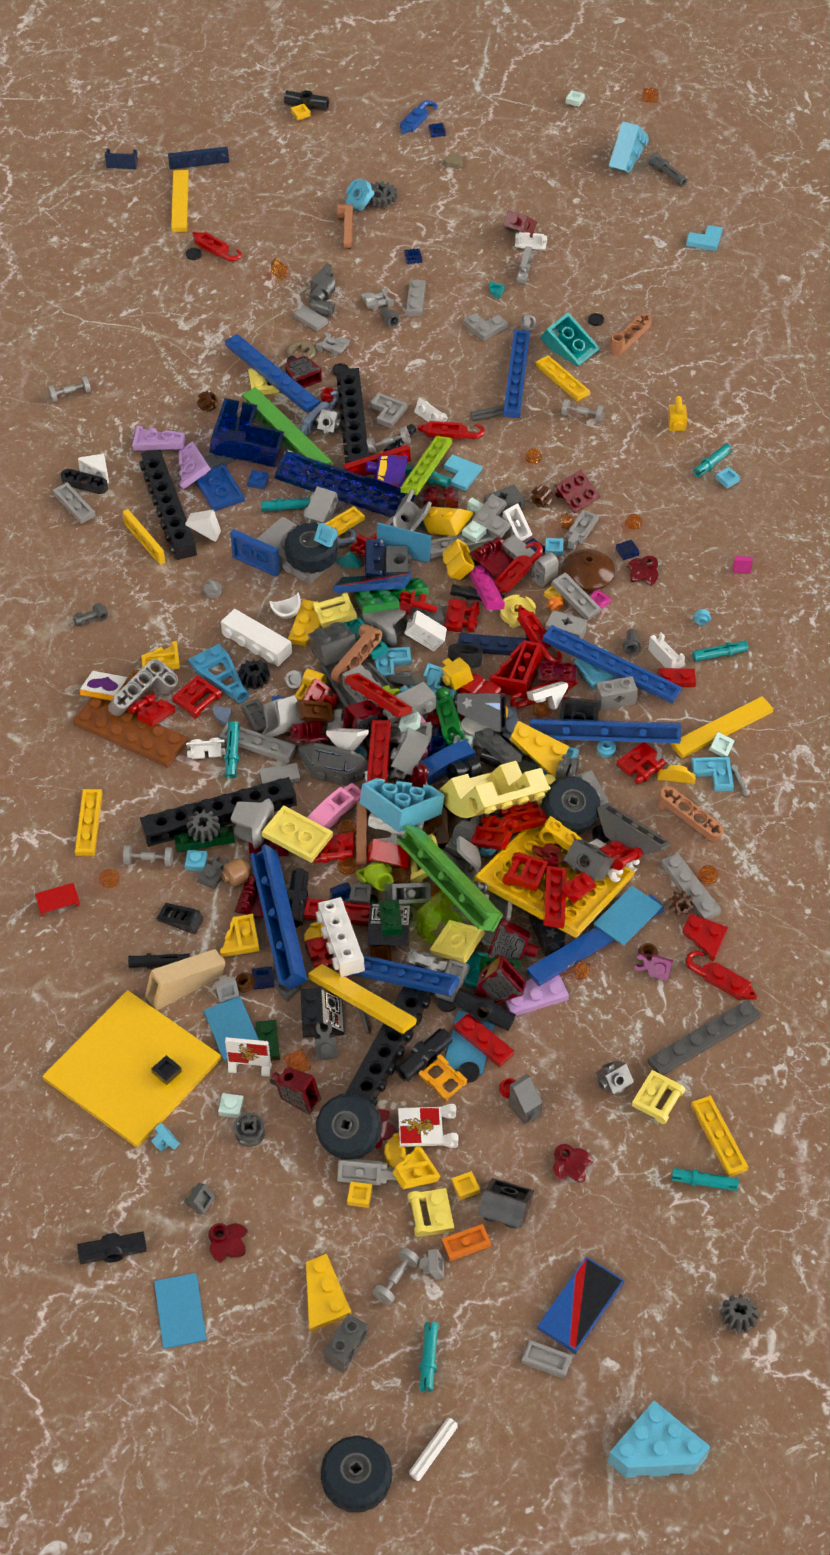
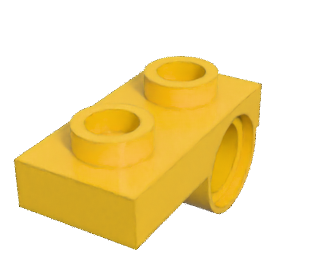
(307, 678)
(555, 832)

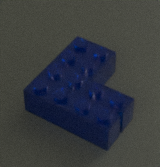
(242, 439)

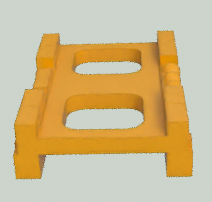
(449, 1073)

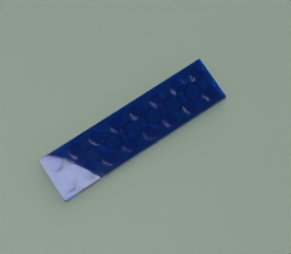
(348, 485)

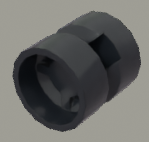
(467, 766)

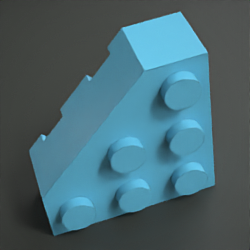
(628, 147)
(401, 802)
(658, 1446)

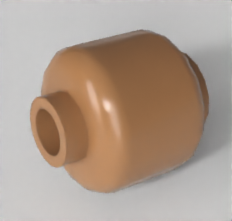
(236, 872)

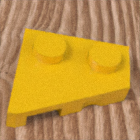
(240, 937)

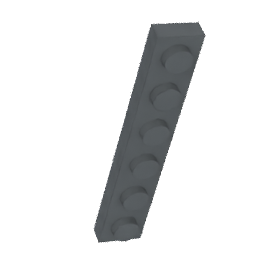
(704, 1038)

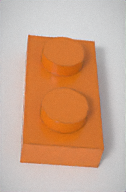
(466, 1242)

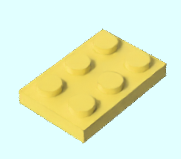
(297, 834)

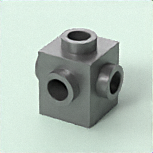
(334, 420)
(614, 1077)

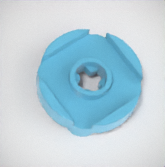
(366, 193)

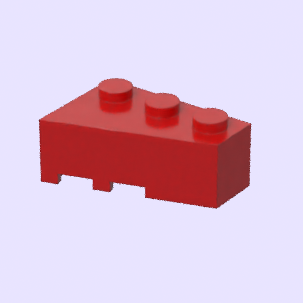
(519, 670)

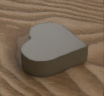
(453, 161)

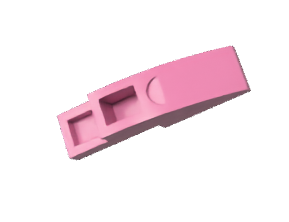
(335, 805)

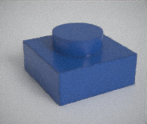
(258, 479)

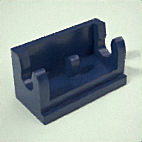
(120, 160)
(374, 557)

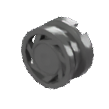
(567, 767)
(249, 1129)

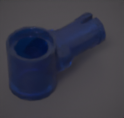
(437, 741)

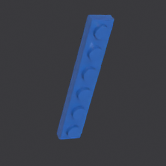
(409, 976)

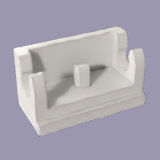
(426, 631)
(665, 653)

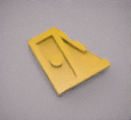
(168, 656)
(416, 1170)

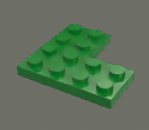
(387, 599)

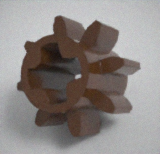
(207, 401)
(541, 496)
(679, 898)

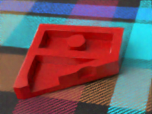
(705, 934)

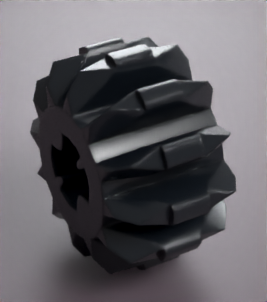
(254, 673)

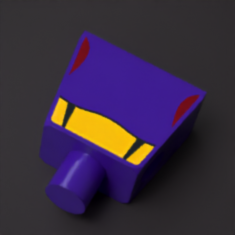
(388, 469)

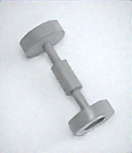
(85, 384)
(582, 410)
(372, 446)
(127, 856)
(408, 1258)

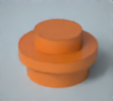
(555, 603)

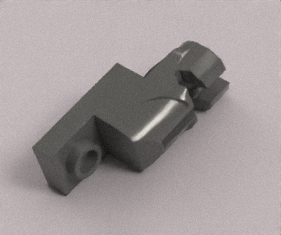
(322, 284)
(465, 829)

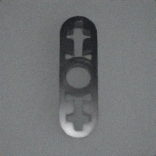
(95, 483)

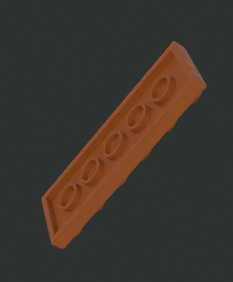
(153, 743)

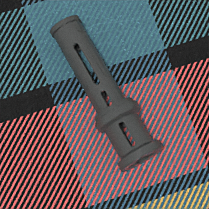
(663, 166)

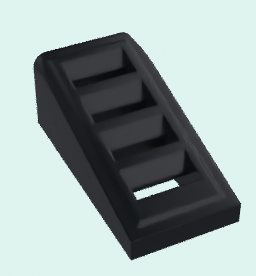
(191, 923)

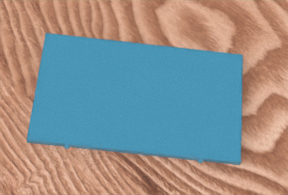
(418, 544)
(627, 915)
(230, 1021)
(462, 1051)
(180, 1311)

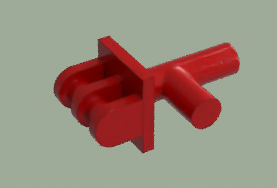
(359, 545)
(407, 601)

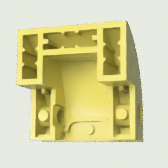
(493, 790)

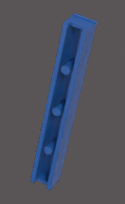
(608, 730)
(278, 918)

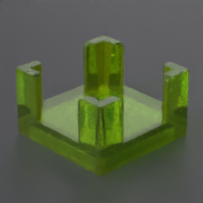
(433, 914)

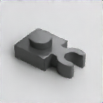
(211, 874)
(325, 1043)

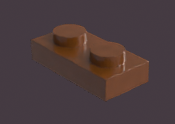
(315, 711)

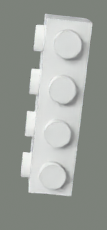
(256, 637)
(340, 937)

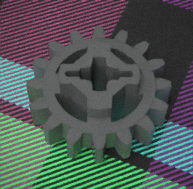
(383, 194)

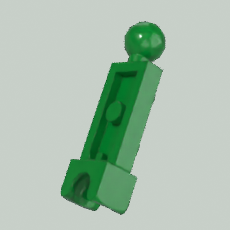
(448, 716)

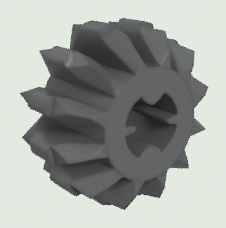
(210, 826)
(737, 1320)

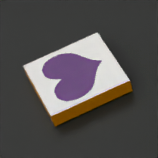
(103, 685)

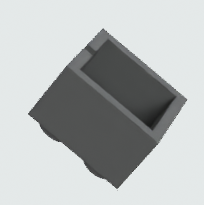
(331, 643)

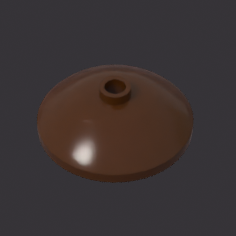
(589, 569)

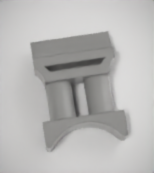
(375, 300)
(337, 345)

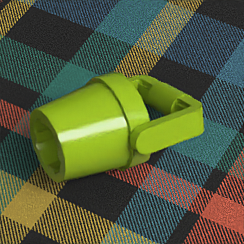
(376, 874)

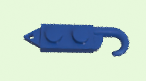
(416, 117)

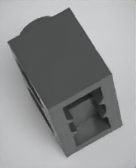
(346, 1343)

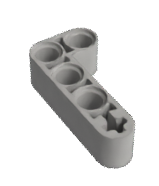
(543, 570)
(149, 677)

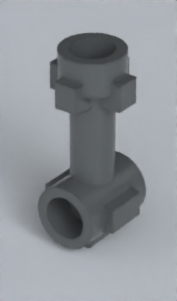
(98, 611)

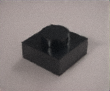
(166, 1070)

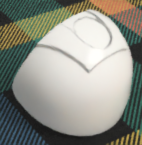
(287, 608)

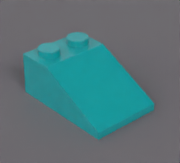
(569, 340)

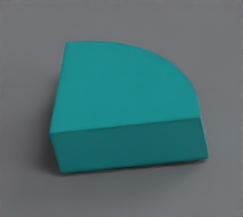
(496, 289)
(349, 561)

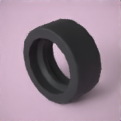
(467, 652)

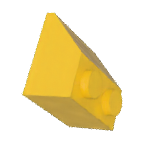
(446, 520)

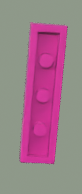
(486, 588)

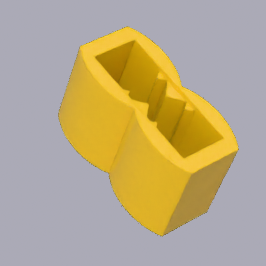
(458, 560)

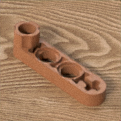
(346, 211)
(619, 344)
(368, 640)
(666, 802)
(361, 844)

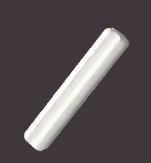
(433, 1449)

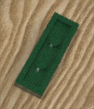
(185, 842)

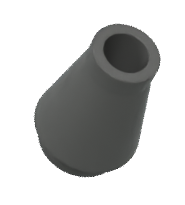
(323, 307)
(390, 317)
(631, 643)

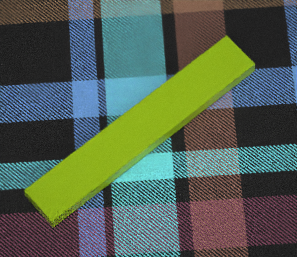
(426, 464)

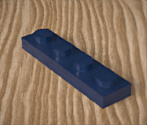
(198, 157)
(492, 644)

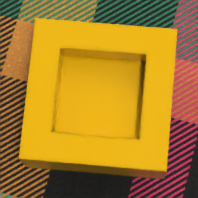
(300, 112)
(465, 1185)
(359, 1194)

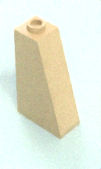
(182, 978)

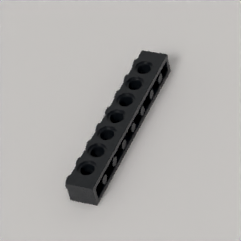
(352, 414)
(168, 505)
(164, 825)
(384, 1046)

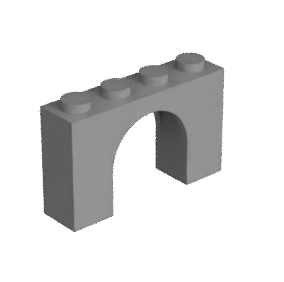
(276, 537)

